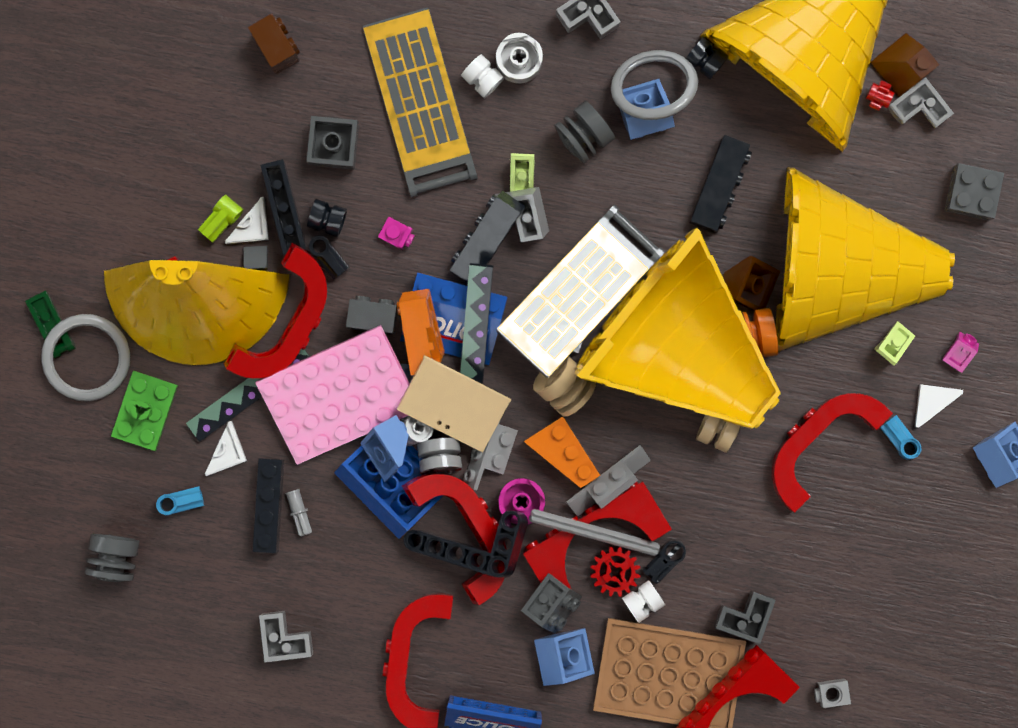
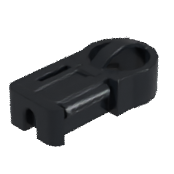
(662, 564)

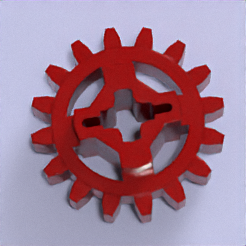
(605, 577)

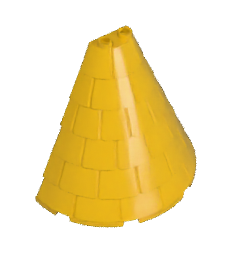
(809, 52)
(849, 264)
(194, 307)
(684, 342)

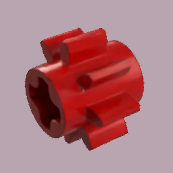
(880, 95)

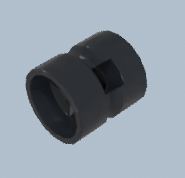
(707, 57)
(327, 218)

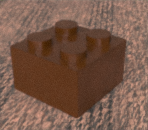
(271, 39)

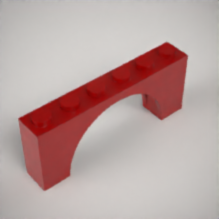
(632, 505)
(751, 675)

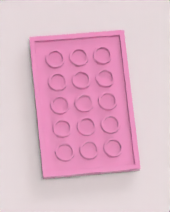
(336, 394)

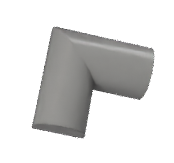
(923, 98)

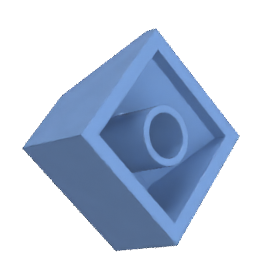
(647, 96)
(387, 446)
(1000, 455)
(564, 657)

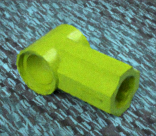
(223, 215)

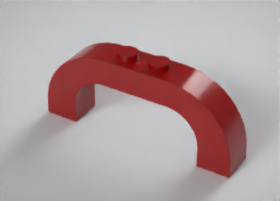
(298, 329)
(801, 436)
(473, 509)
(408, 713)

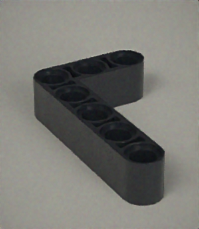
(470, 553)

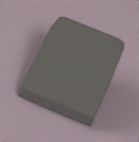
(255, 257)

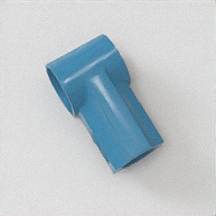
(899, 436)
(182, 500)

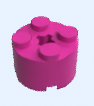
(521, 487)

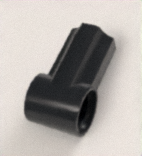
(329, 258)

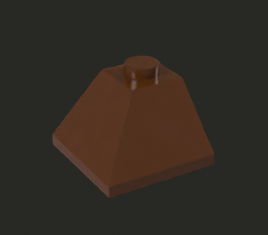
(904, 64)
(751, 282)

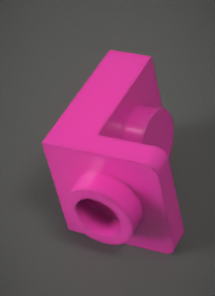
(396, 234)
(961, 351)

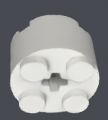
(525, 46)

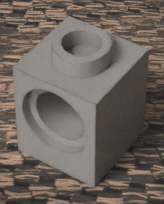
(842, 697)

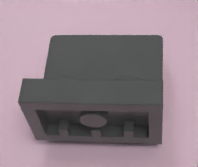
(552, 604)

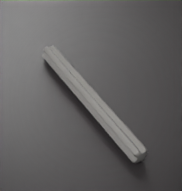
(594, 532)

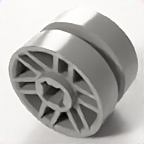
(439, 456)

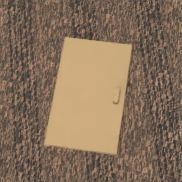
(448, 398)

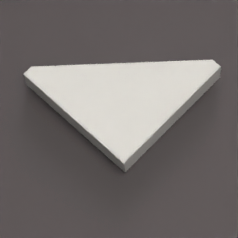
(252, 226)
(932, 401)
(228, 451)

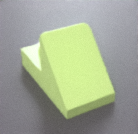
(522, 171)
(895, 343)

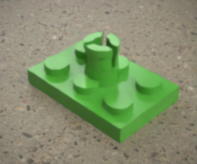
(144, 410)

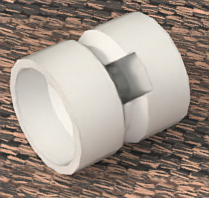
(482, 76)
(417, 430)
(643, 601)

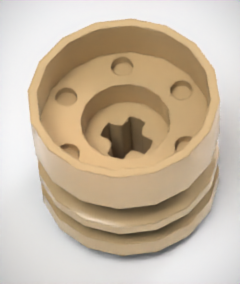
(564, 389)

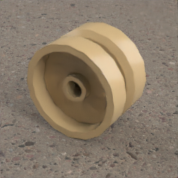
(725, 432)

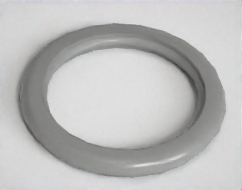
(662, 112)
(85, 320)

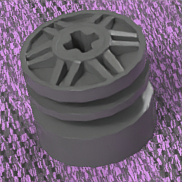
(584, 132)
(111, 557)

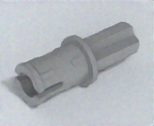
(299, 512)

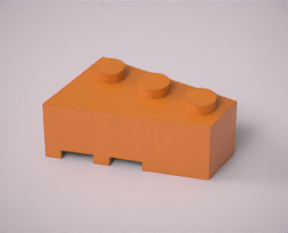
(420, 328)
(562, 450)

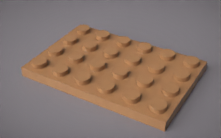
(663, 671)

